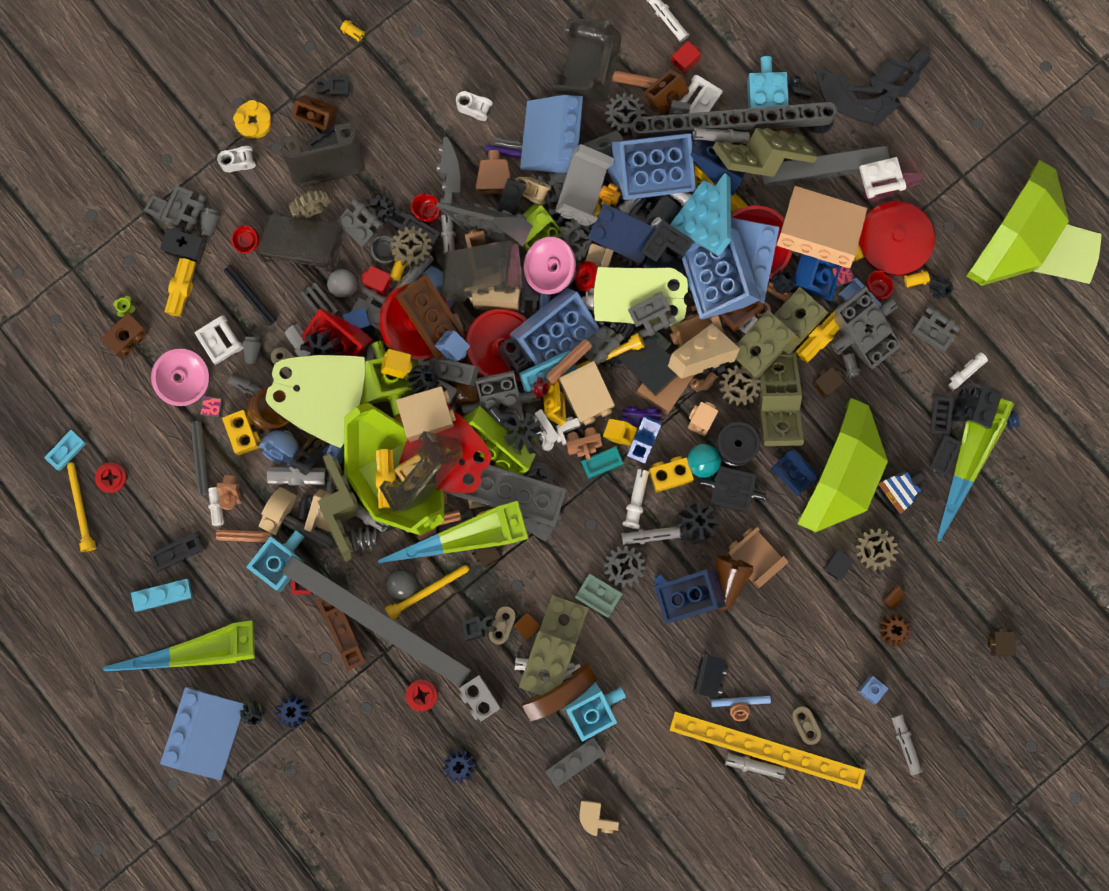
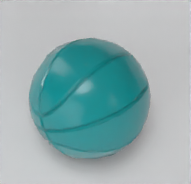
(704, 460)

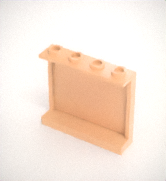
(822, 227)

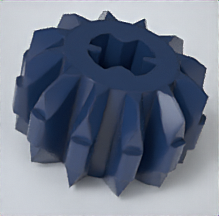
(285, 710)
(464, 771)

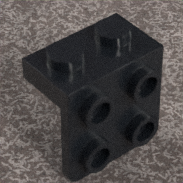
(976, 404)

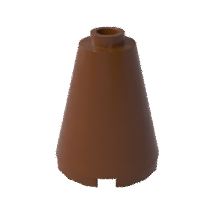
(732, 577)

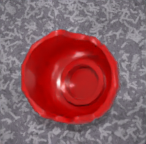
(424, 207)
(245, 239)
(879, 285)

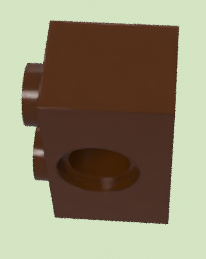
(665, 90)
(314, 112)
(114, 336)

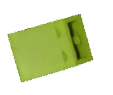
(542, 225)

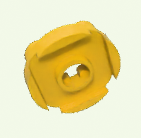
(249, 110)

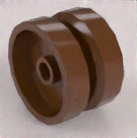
(262, 414)

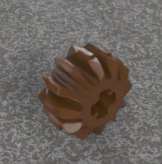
(894, 638)

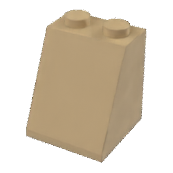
(497, 300)
(587, 393)
(425, 412)

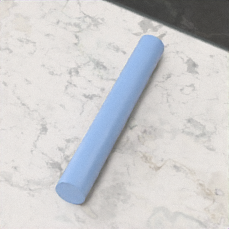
(746, 700)

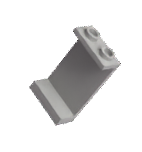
(583, 184)

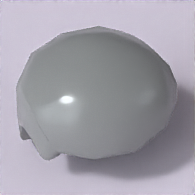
(342, 283)

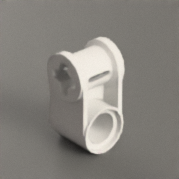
(475, 105)
(238, 158)

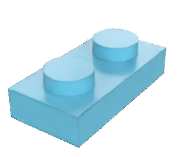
(65, 450)

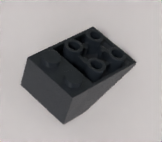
(656, 206)

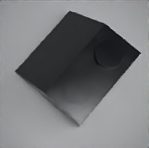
(667, 261)
(709, 676)

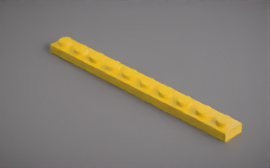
(767, 750)

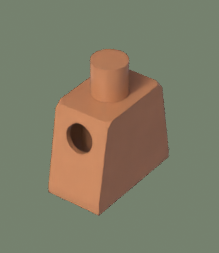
(492, 174)

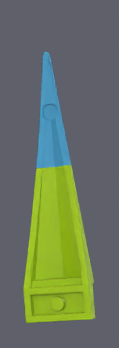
(973, 453)
(493, 528)
(218, 647)

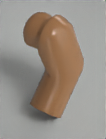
(703, 384)

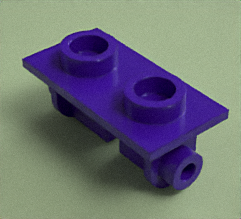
(634, 414)

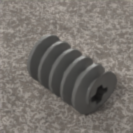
(365, 539)

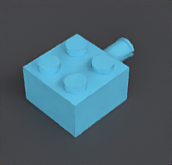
(767, 87)
(273, 558)
(592, 711)

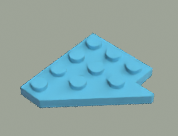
(708, 216)

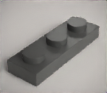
(454, 371)
(574, 762)

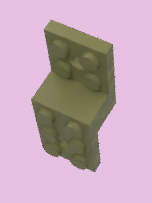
(764, 152)
(779, 332)
(781, 402)
(338, 507)
(553, 646)

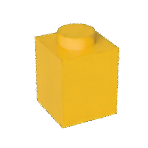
(396, 363)
(620, 432)

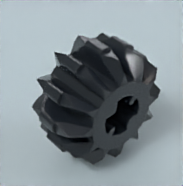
(422, 379)

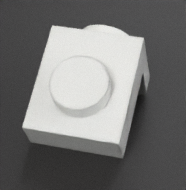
(571, 424)

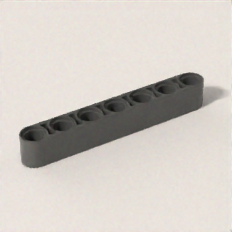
(825, 166)

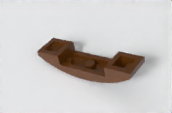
(343, 635)
(560, 696)

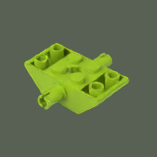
(378, 386)

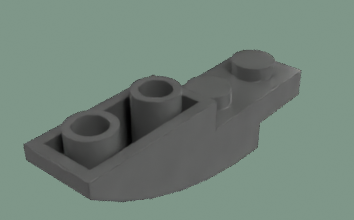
(450, 171)

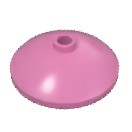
(541, 262)
(192, 380)

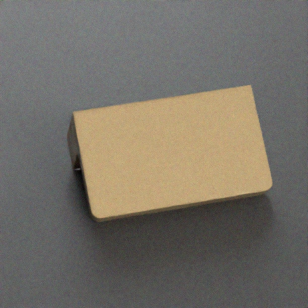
(599, 255)
(315, 517)

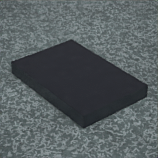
(649, 365)

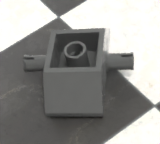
(866, 328)
(503, 393)

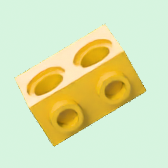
(237, 434)
(673, 480)

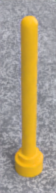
(636, 342)
(87, 543)
(394, 610)

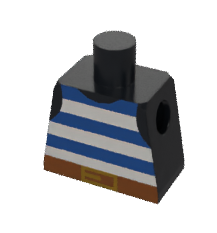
(901, 490)

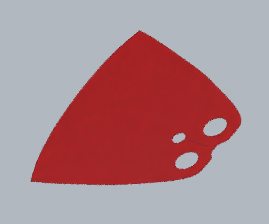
(470, 443)

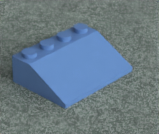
(551, 133)
(654, 166)
(759, 245)
(721, 281)
(556, 327)
(202, 733)

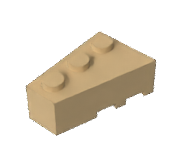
(703, 351)

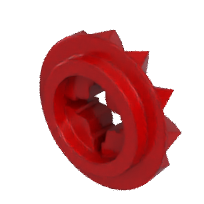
(583, 272)
(104, 472)
(413, 691)

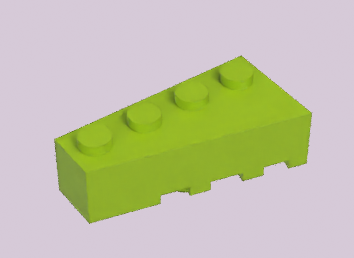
(492, 435)

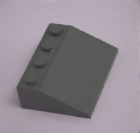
(495, 224)

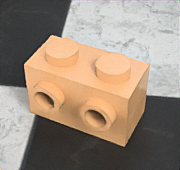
(702, 418)

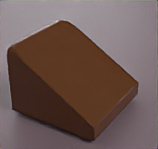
(894, 597)
(527, 626)

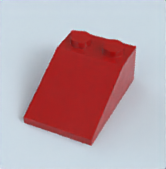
(353, 338)

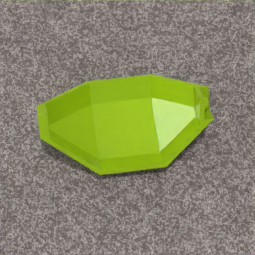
(1027, 230)
(372, 430)
(850, 472)

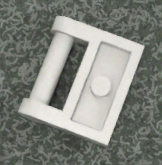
(706, 98)
(880, 172)
(213, 343)
(971, 367)
(549, 434)

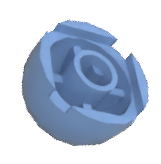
(279, 446)

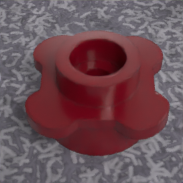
(540, 388)

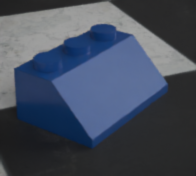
(816, 277)

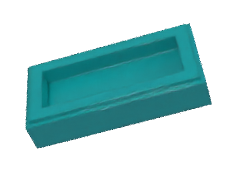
(602, 462)

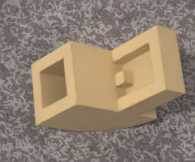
(276, 509)
(590, 818)

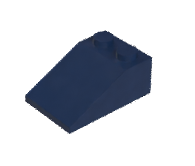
(712, 164)
(621, 233)
(690, 596)

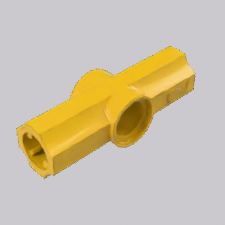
(180, 287)
(818, 339)
(386, 472)

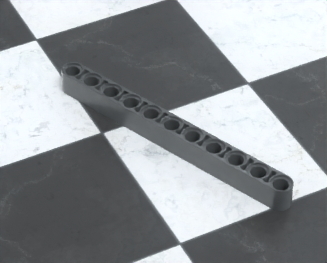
(741, 116)
(376, 621)

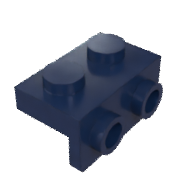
(795, 472)

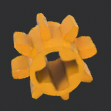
(609, 195)

